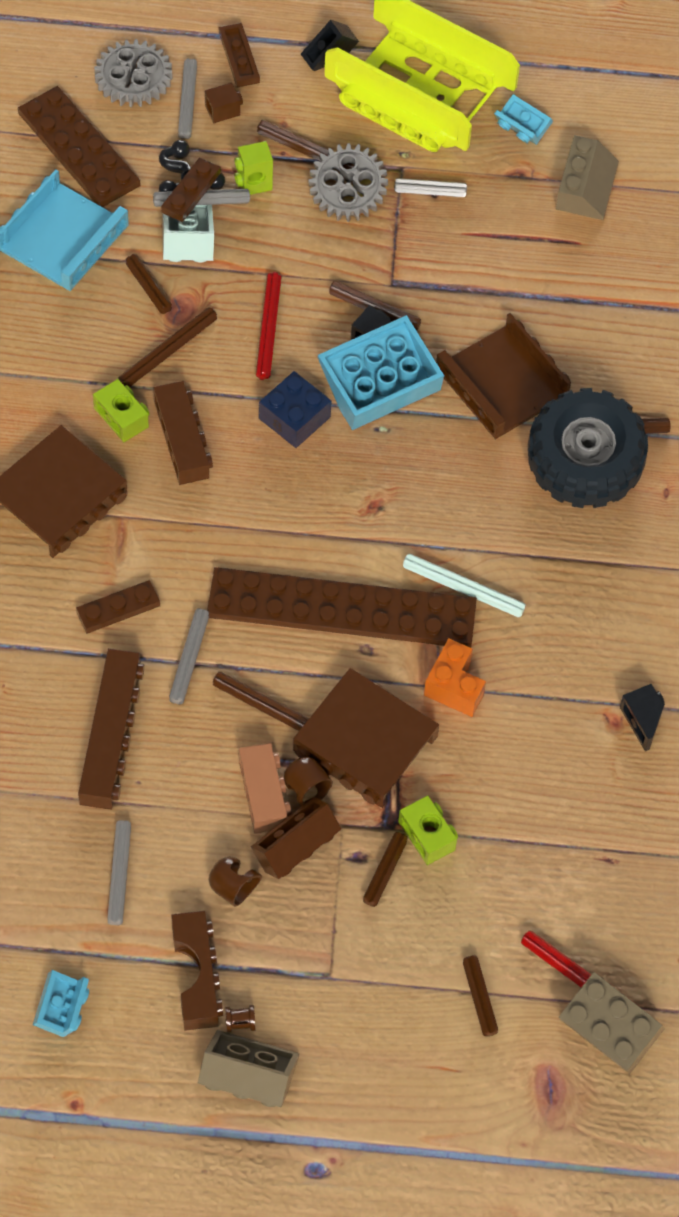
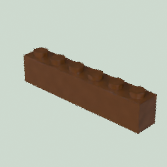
(110, 729)

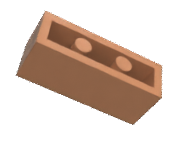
(263, 787)

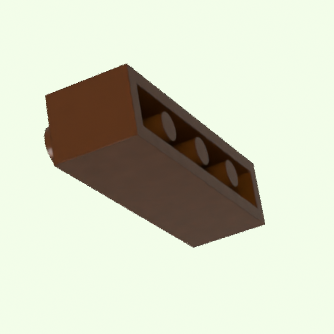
(182, 432)

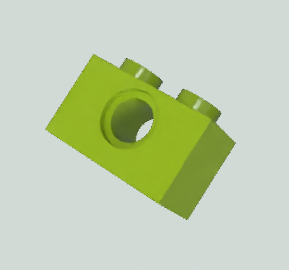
(254, 168)
(123, 422)
(429, 845)

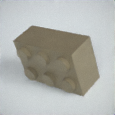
(611, 1023)

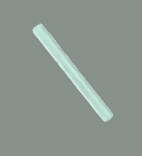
(464, 585)

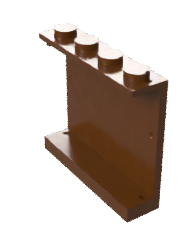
(504, 377)
(61, 489)
(364, 736)

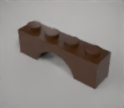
(199, 1002)

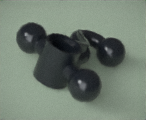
(180, 150)

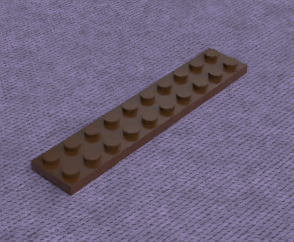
(341, 607)

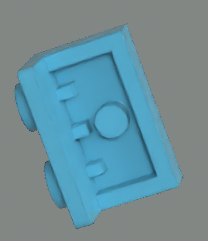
(523, 119)
(61, 1004)

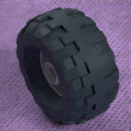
(587, 448)

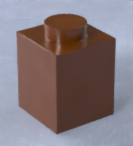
(223, 102)

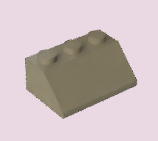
(587, 179)
(248, 1068)

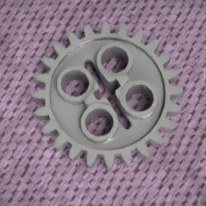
(119, 65)
(364, 168)

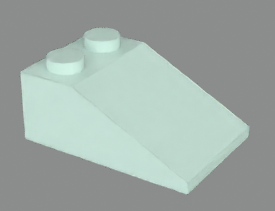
(191, 238)

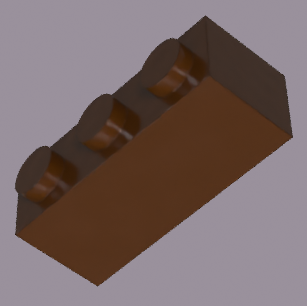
(296, 838)

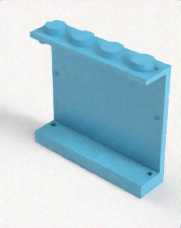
(60, 232)

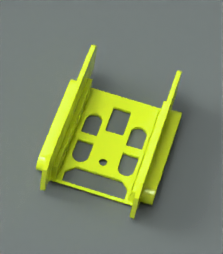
(412, 106)

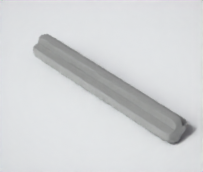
(187, 98)
(211, 197)
(189, 656)
(119, 873)

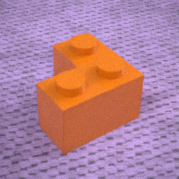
(451, 683)

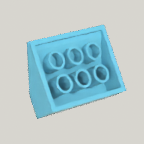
(380, 372)

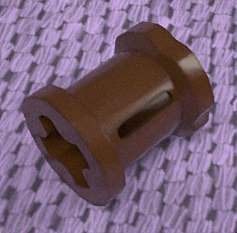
(240, 1018)

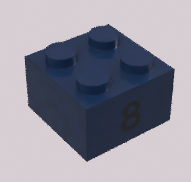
(295, 409)

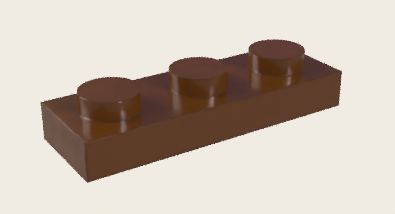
(239, 55)
(190, 189)
(118, 606)

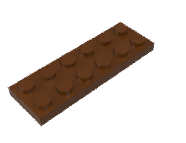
(79, 147)

